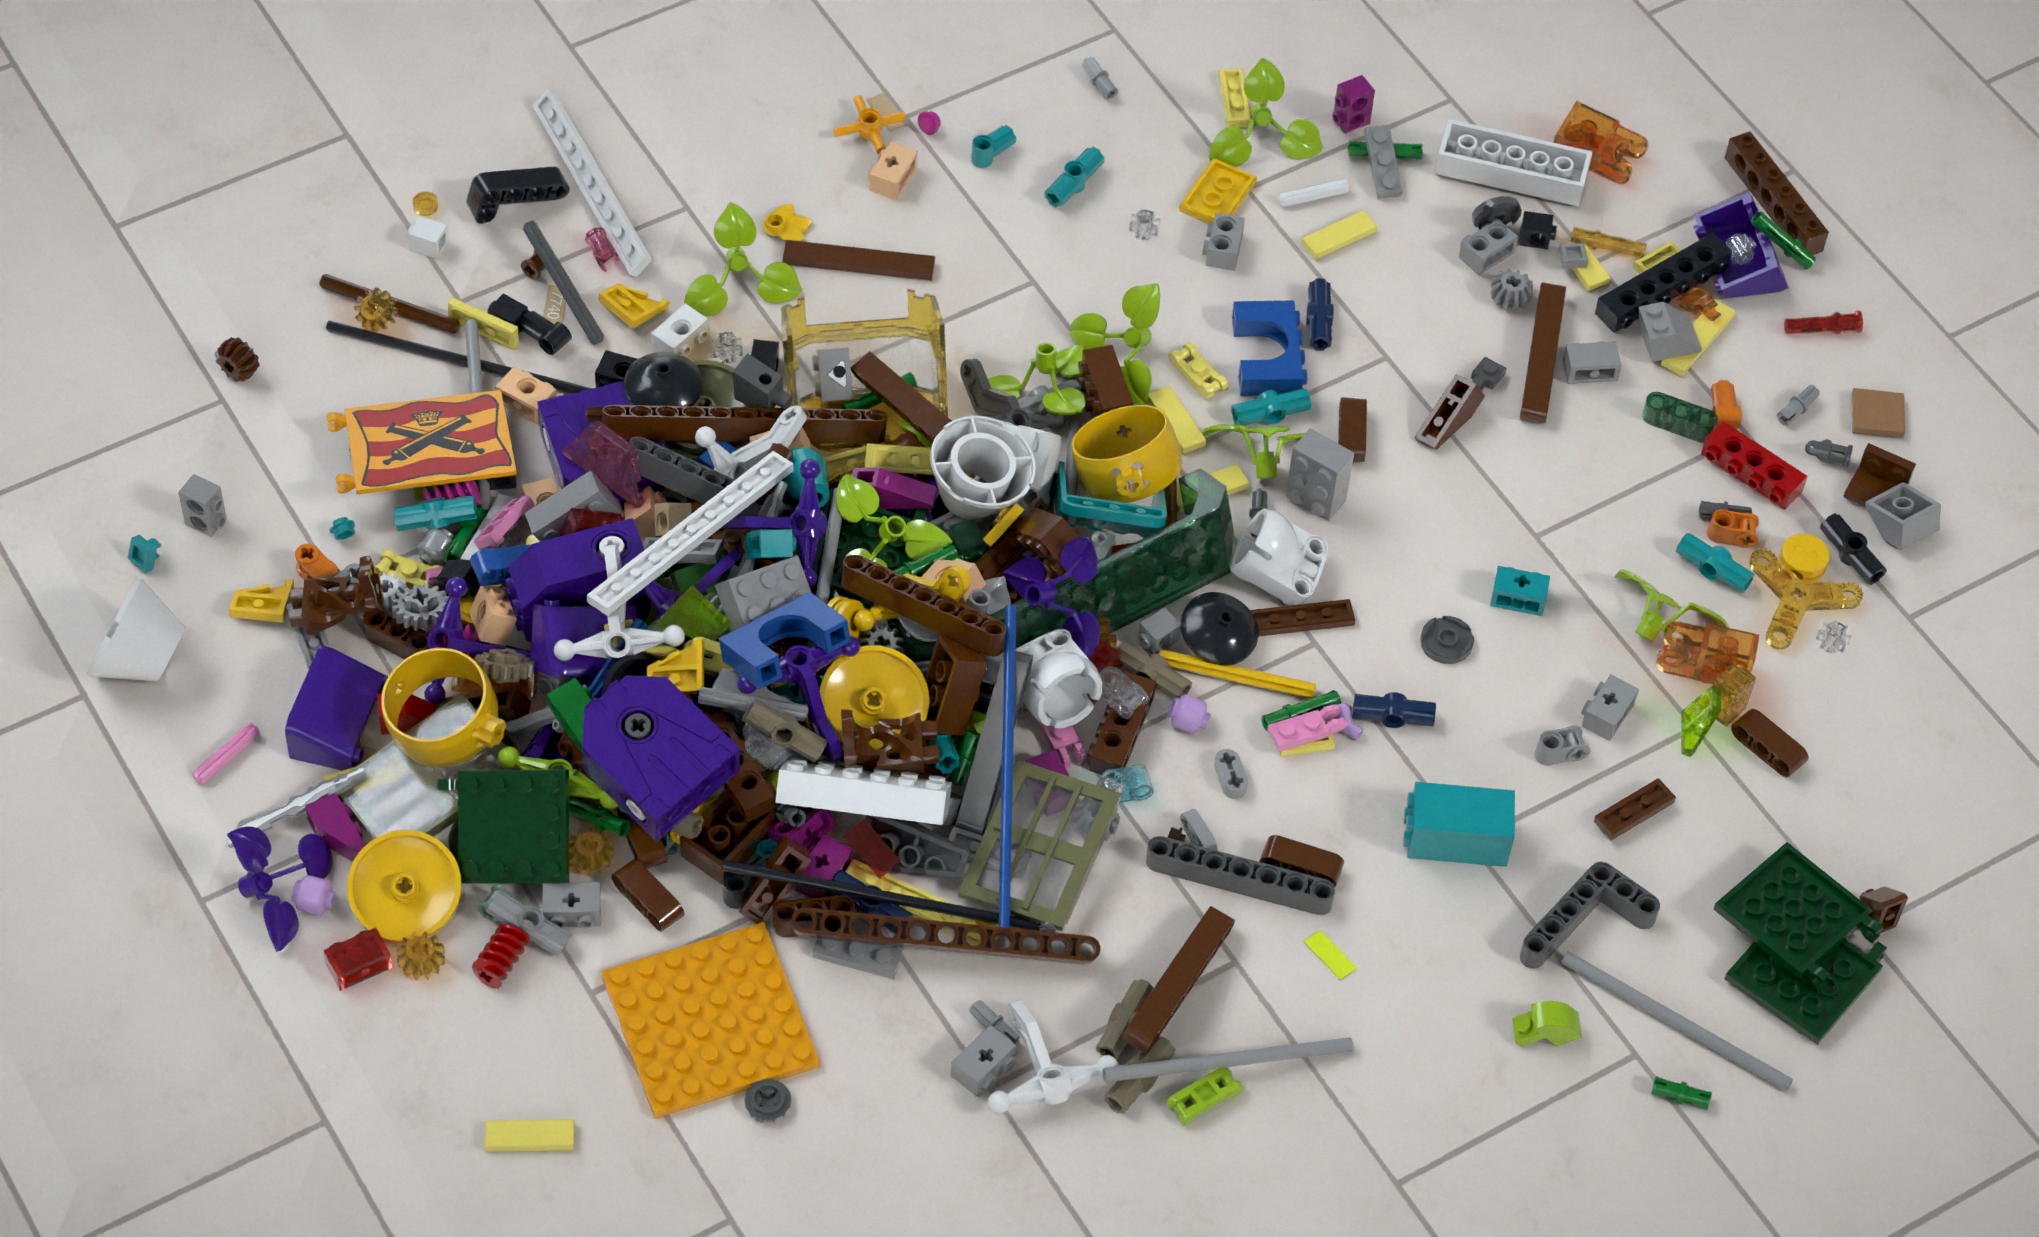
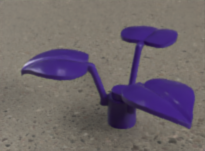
(1081, 561)
(252, 850)

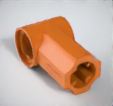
(1725, 403)

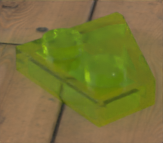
(695, 616)
(1698, 719)

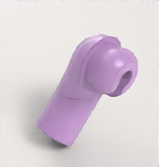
(1352, 729)

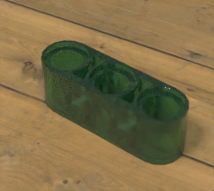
(1679, 416)

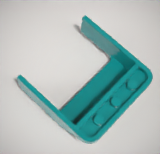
(1107, 514)

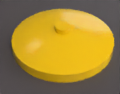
(875, 687)
(404, 885)

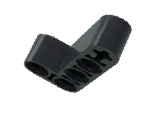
(512, 187)

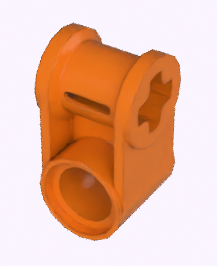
(1732, 528)
(314, 563)

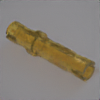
(1603, 241)

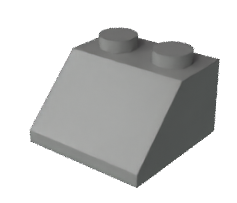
(1667, 332)
(1904, 515)

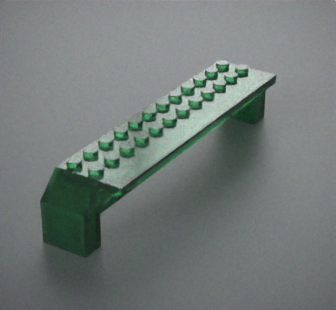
(1136, 577)

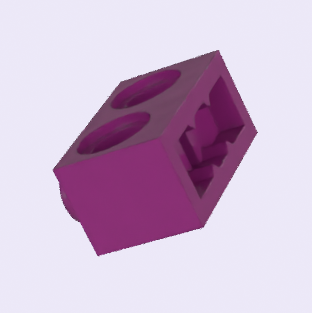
(1353, 104)
(817, 824)

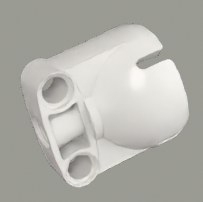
(1046, 450)
(1281, 558)
(1059, 680)

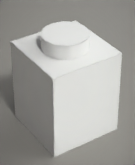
(428, 237)

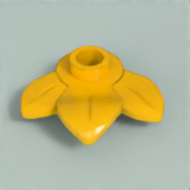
(786, 223)

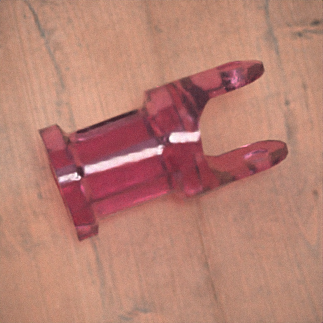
(601, 247)

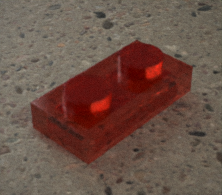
(871, 849)

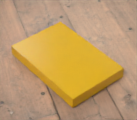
(1217, 191)

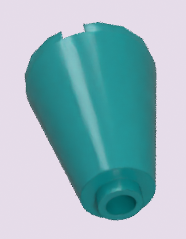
(796, 481)

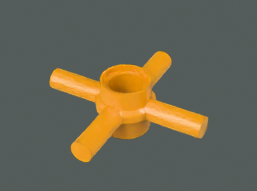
(869, 124)

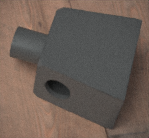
(759, 385)

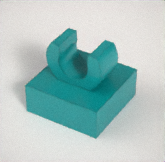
(143, 552)

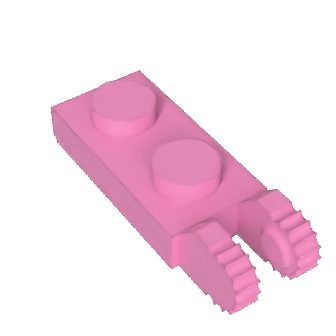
(503, 522)
(1306, 728)
(1063, 740)

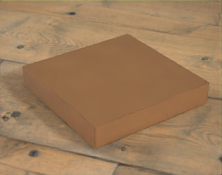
(1878, 413)

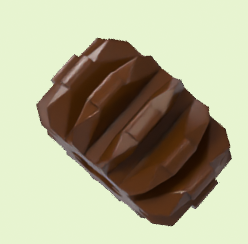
(237, 359)

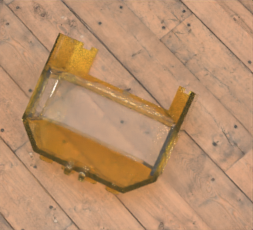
(903, 344)

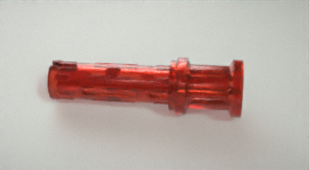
(1835, 323)

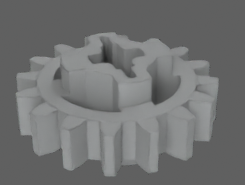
(419, 606)

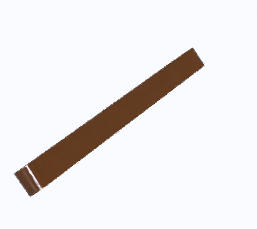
(740, 423)
(959, 931)

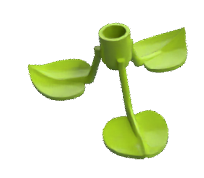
(1260, 85)
(731, 231)
(1142, 306)
(1047, 361)
(1265, 462)
(859, 499)
(1652, 621)

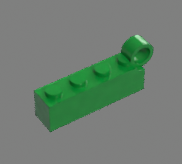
(568, 707)

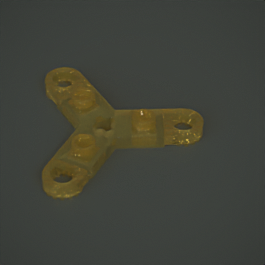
(1790, 610)

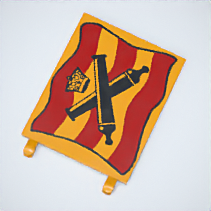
(425, 442)

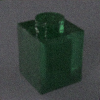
(967, 540)

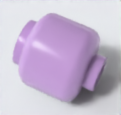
(1189, 713)
(313, 895)

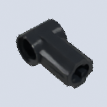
(549, 335)
(739, 882)

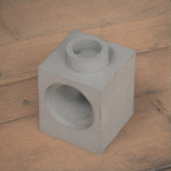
(1159, 631)

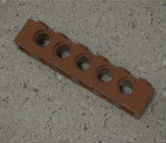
(1775, 192)

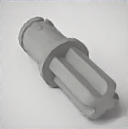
(1100, 78)
(1798, 405)
(988, 1017)

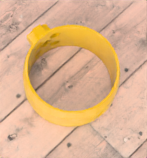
(1150, 440)
(460, 745)

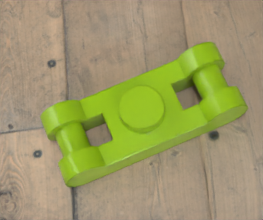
(1204, 1095)

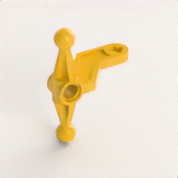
(946, 584)

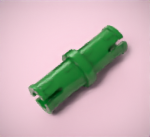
(966, 757)
(1681, 1092)

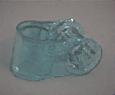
(1134, 780)

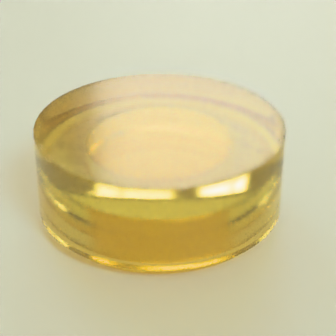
(425, 203)

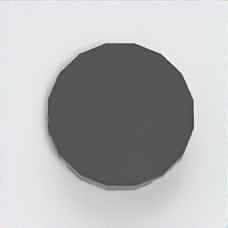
(1503, 208)
(1447, 640)

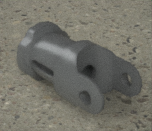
(1824, 449)

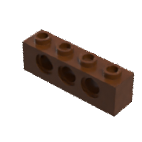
(1124, 737)
(749, 802)

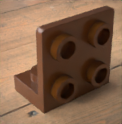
(1878, 473)

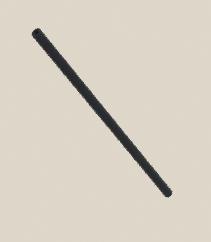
(442, 354)
(874, 894)

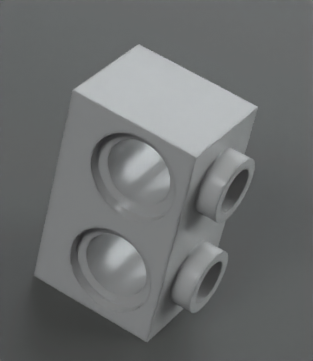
(1224, 241)
(1488, 246)
(202, 505)

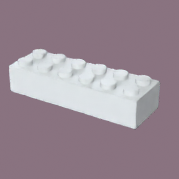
(1513, 162)
(863, 791)

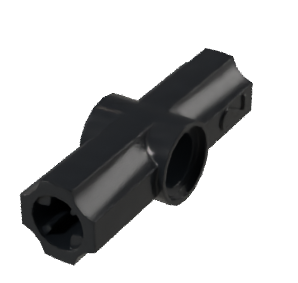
(1853, 549)

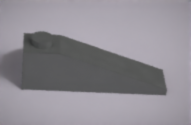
(919, 848)

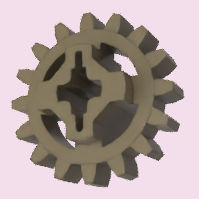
(505, 665)

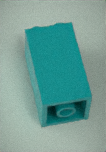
(1459, 824)

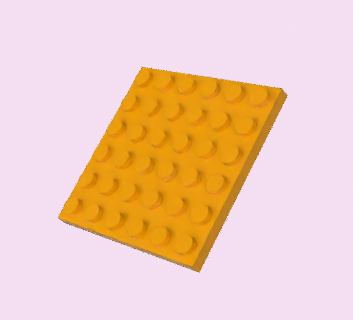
(709, 1019)

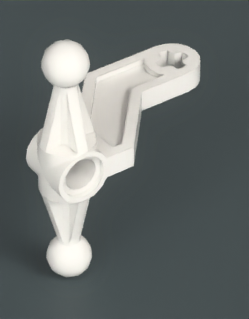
(743, 459)
(636, 639)
(1053, 1081)

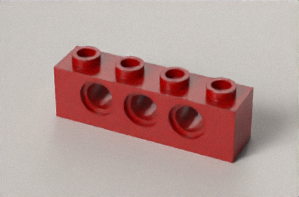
(1754, 465)

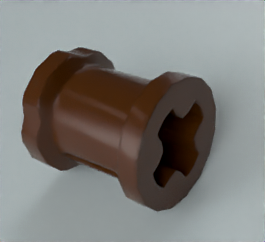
(533, 266)

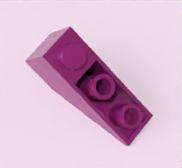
(897, 490)
(332, 822)

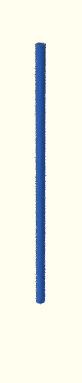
(1007, 767)

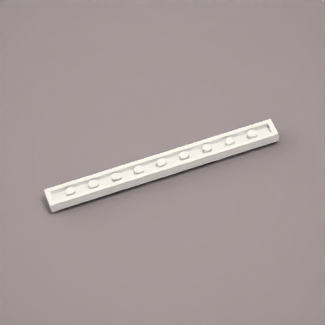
(592, 183)
(689, 533)

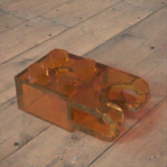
(1606, 139)
(1705, 650)

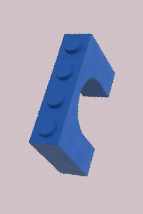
(1278, 322)
(804, 617)

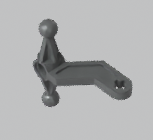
(999, 403)

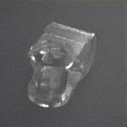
(1123, 694)
(764, 750)

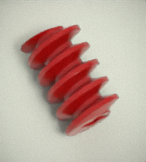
(500, 954)

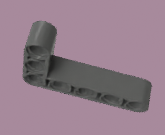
(1579, 908)

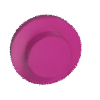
(929, 122)

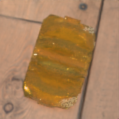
(384, 311)
(590, 851)
(420, 955)

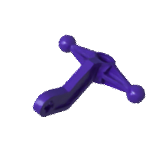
(806, 522)
(664, 599)
(450, 625)
(812, 661)

